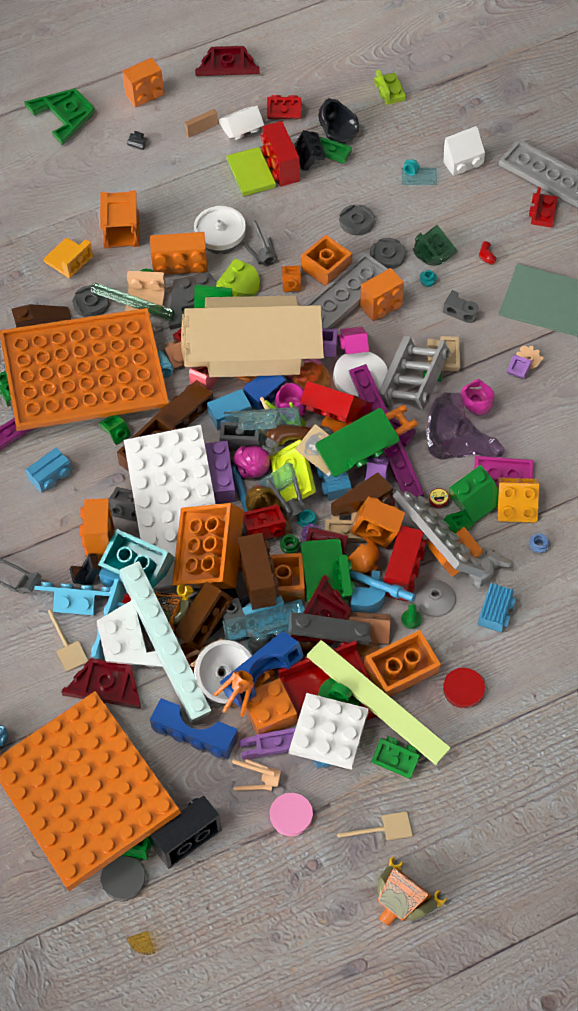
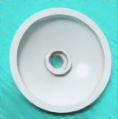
(218, 655)

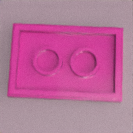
(505, 467)

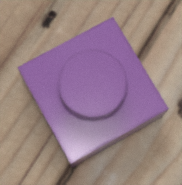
(519, 367)

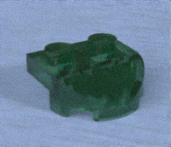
(433, 247)

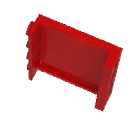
(308, 677)

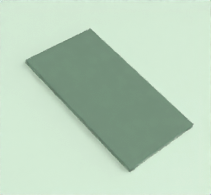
(542, 300)

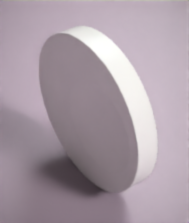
(222, 227)
(349, 361)

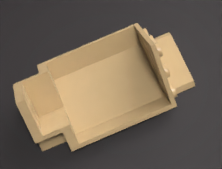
(251, 336)

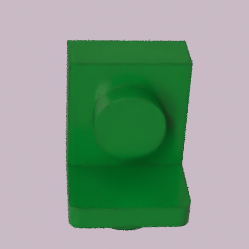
(116, 428)
(458, 520)

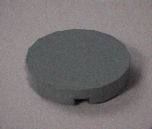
(356, 219)
(388, 252)
(89, 303)
(123, 878)

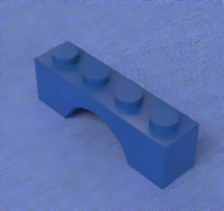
(279, 653)
(216, 739)

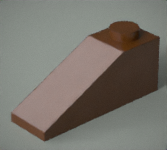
(39, 314)
(373, 487)

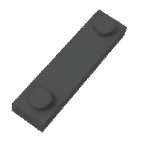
(329, 628)

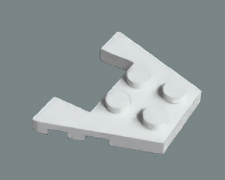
(123, 638)

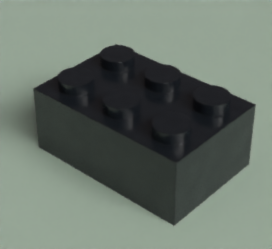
(186, 831)

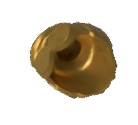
(260, 497)

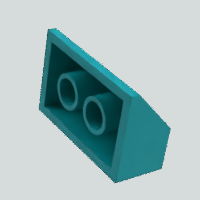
(127, 550)

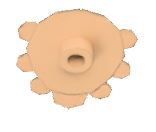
(530, 354)

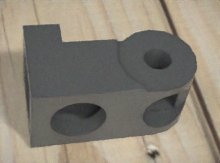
(460, 308)

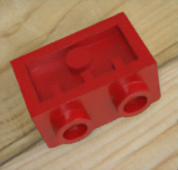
(284, 107)
(543, 209)
(266, 521)

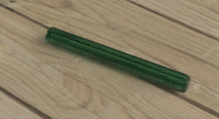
(132, 301)

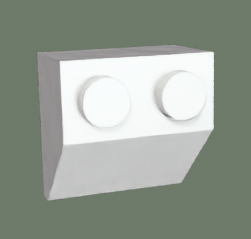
(241, 122)
(463, 151)

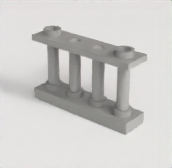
(403, 362)

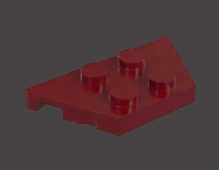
(227, 61)
(326, 603)
(111, 682)

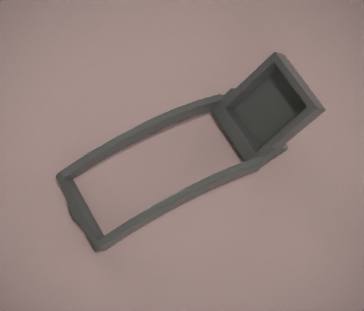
(27, 582)

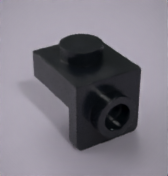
(87, 572)

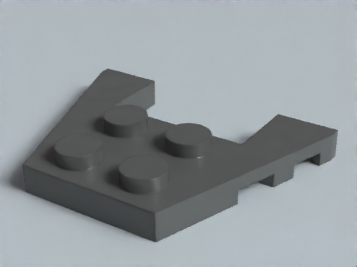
(183, 295)

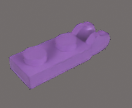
(267, 744)

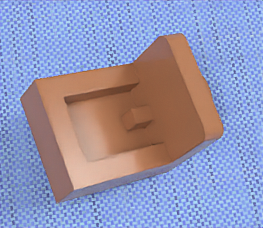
(174, 353)

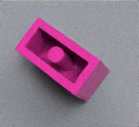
(353, 340)

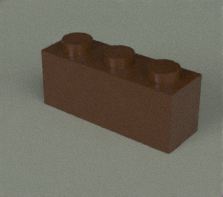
(186, 406)
(203, 615)

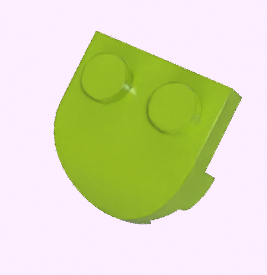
(241, 278)

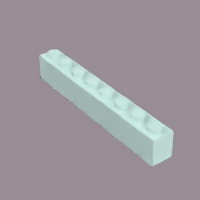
(165, 642)

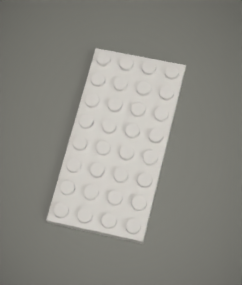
(165, 475)

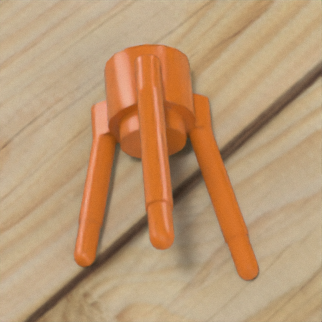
(241, 682)

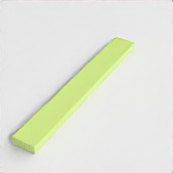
(379, 702)

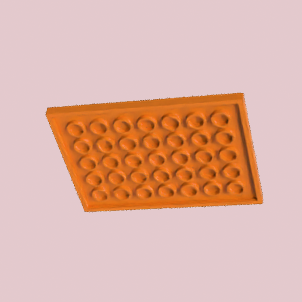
(83, 369)
(84, 790)

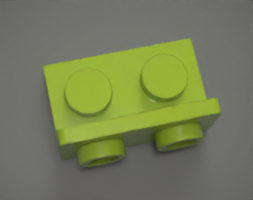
(389, 87)

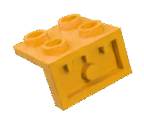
(69, 256)
(518, 499)

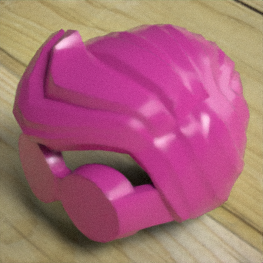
(290, 393)
(478, 400)
(253, 460)

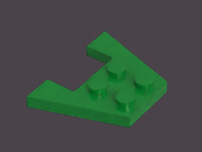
(68, 107)

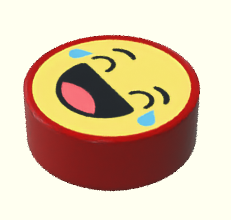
(438, 498)

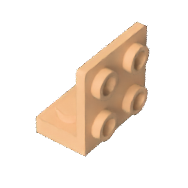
(146, 286)

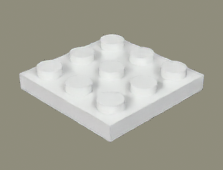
(328, 731)

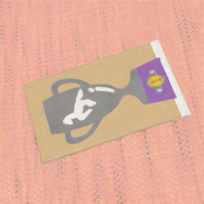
(308, 449)

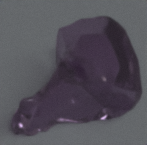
(453, 434)

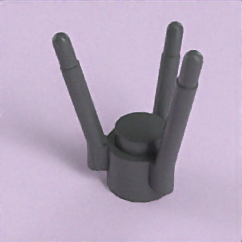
(266, 254)
(292, 506)

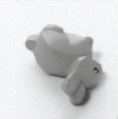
(488, 562)

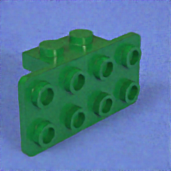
(357, 442)
(326, 558)

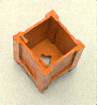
(120, 219)

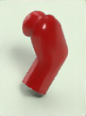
(486, 255)

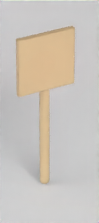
(71, 655)
(395, 827)

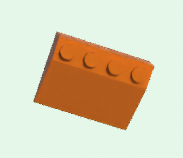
(208, 546)

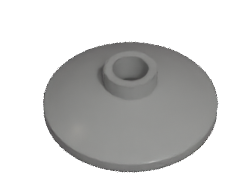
(432, 605)

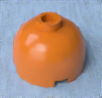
(365, 557)

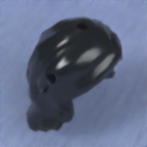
(338, 121)

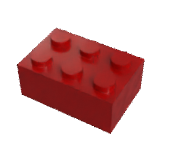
(280, 153)
(334, 403)
(405, 559)

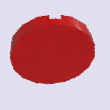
(464, 687)

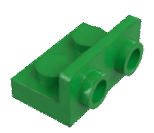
(396, 757)

